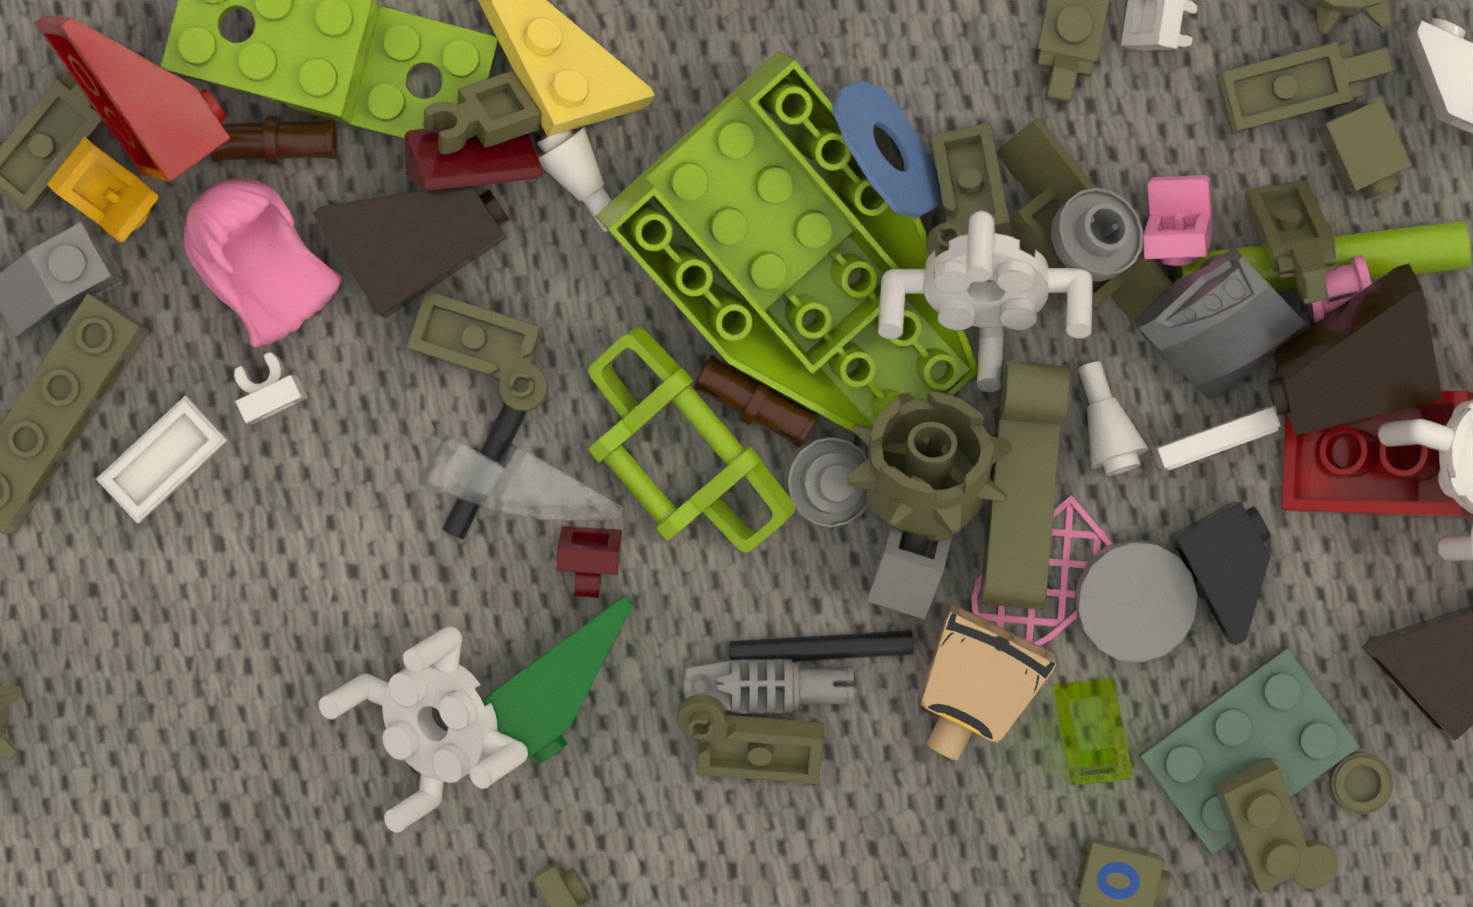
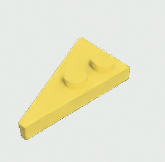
(563, 66)

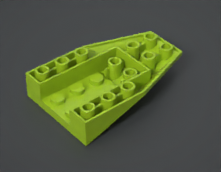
(783, 251)

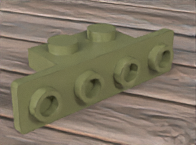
(1051, 180)

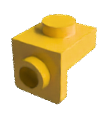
(103, 190)

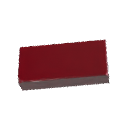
(470, 165)

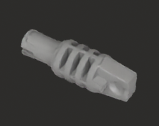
(769, 685)

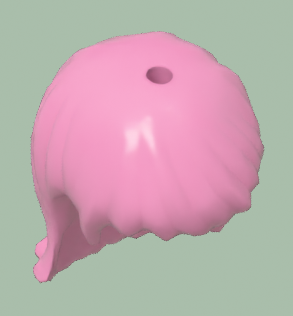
(254, 259)

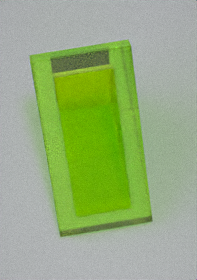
(1091, 732)

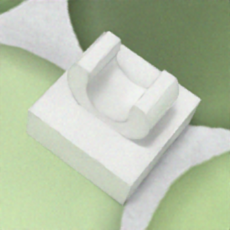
(1156, 24)
(270, 396)

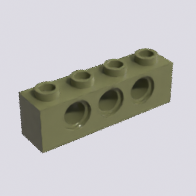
(62, 402)

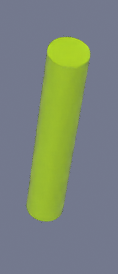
(1424, 247)

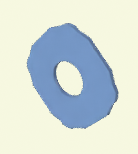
(907, 191)

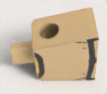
(979, 680)

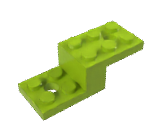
(329, 57)

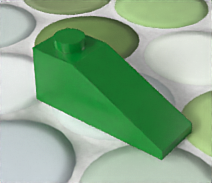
(549, 692)

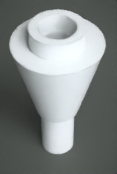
(573, 164)
(1112, 436)

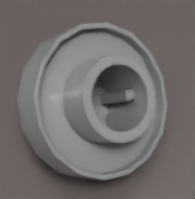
(1097, 233)
(819, 484)

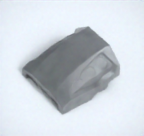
(1220, 323)

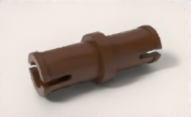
(278, 141)
(755, 401)

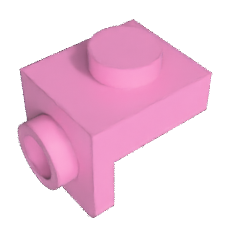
(1178, 219)

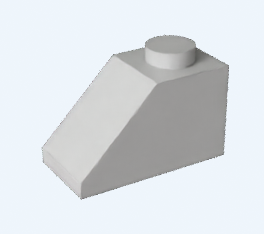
(55, 278)
(908, 572)

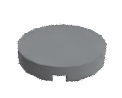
(1135, 600)

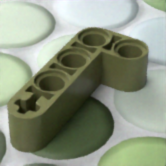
(1021, 526)

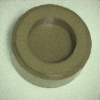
(1361, 783)

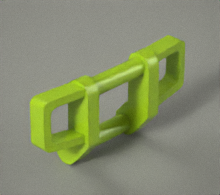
(635, 415)

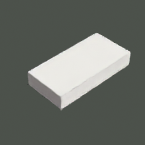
(1216, 438)
(162, 459)

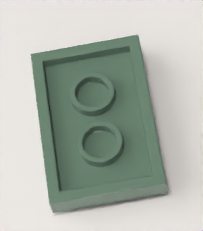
(1262, 716)

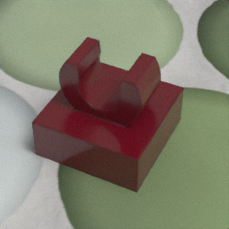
(589, 555)

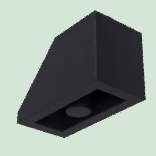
(1227, 564)

